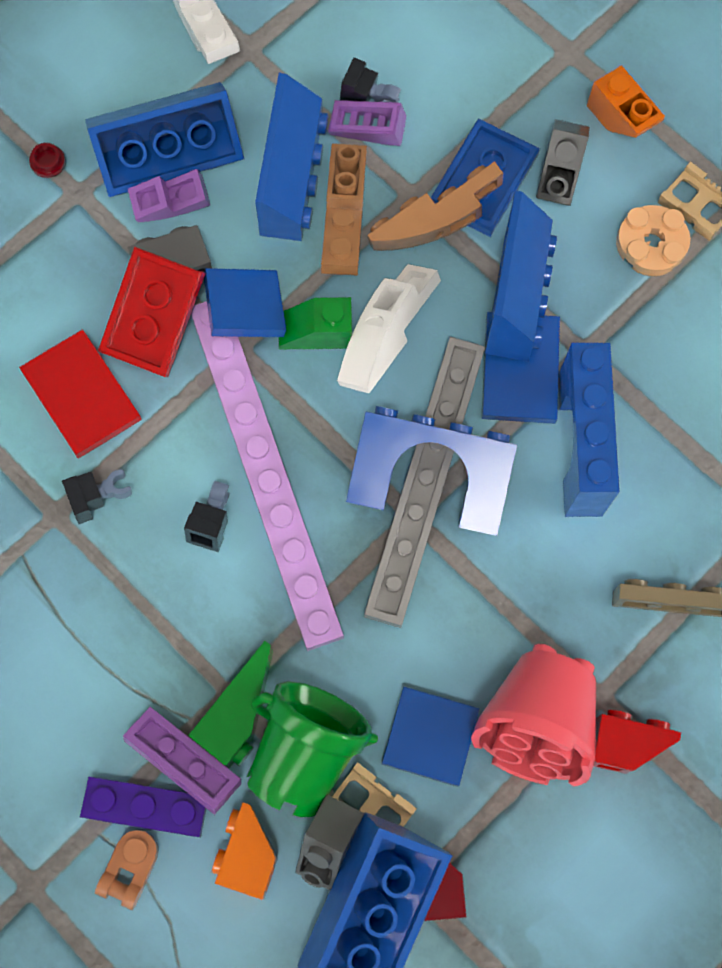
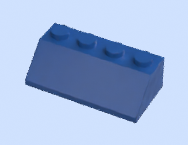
(165, 138)
(290, 161)
(520, 281)
(376, 899)

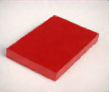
(151, 312)
(80, 393)

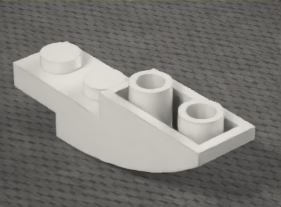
(207, 28)
(381, 327)

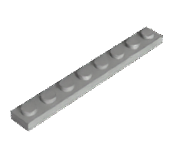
(423, 487)

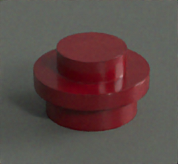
(47, 160)

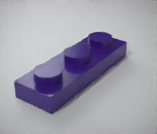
(142, 807)

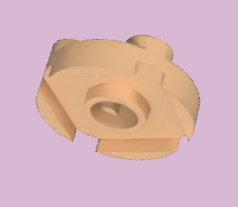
(656, 220)

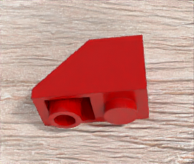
(628, 744)

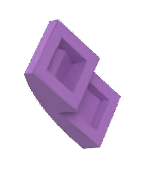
(168, 199)

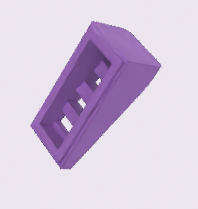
(366, 132)

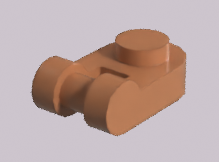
(135, 853)

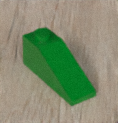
(231, 719)

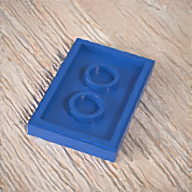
(483, 147)
(522, 388)

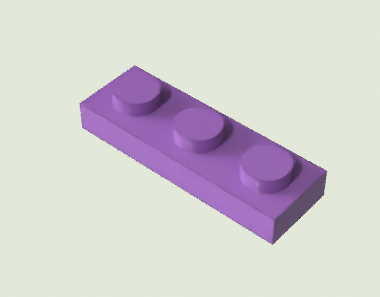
(182, 760)

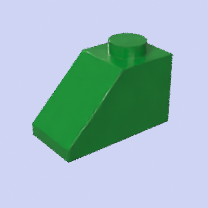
(318, 324)

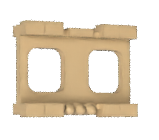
(692, 211)
(378, 795)

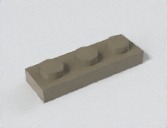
(670, 598)

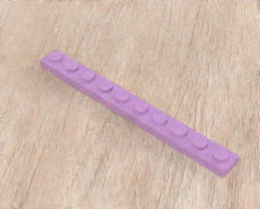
(269, 485)

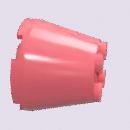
(542, 719)

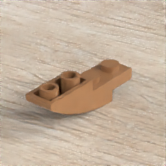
(344, 209)
(424, 221)

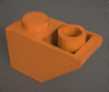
(623, 104)
(249, 857)

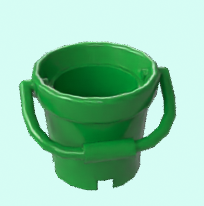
(304, 745)

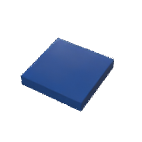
(244, 303)
(430, 736)

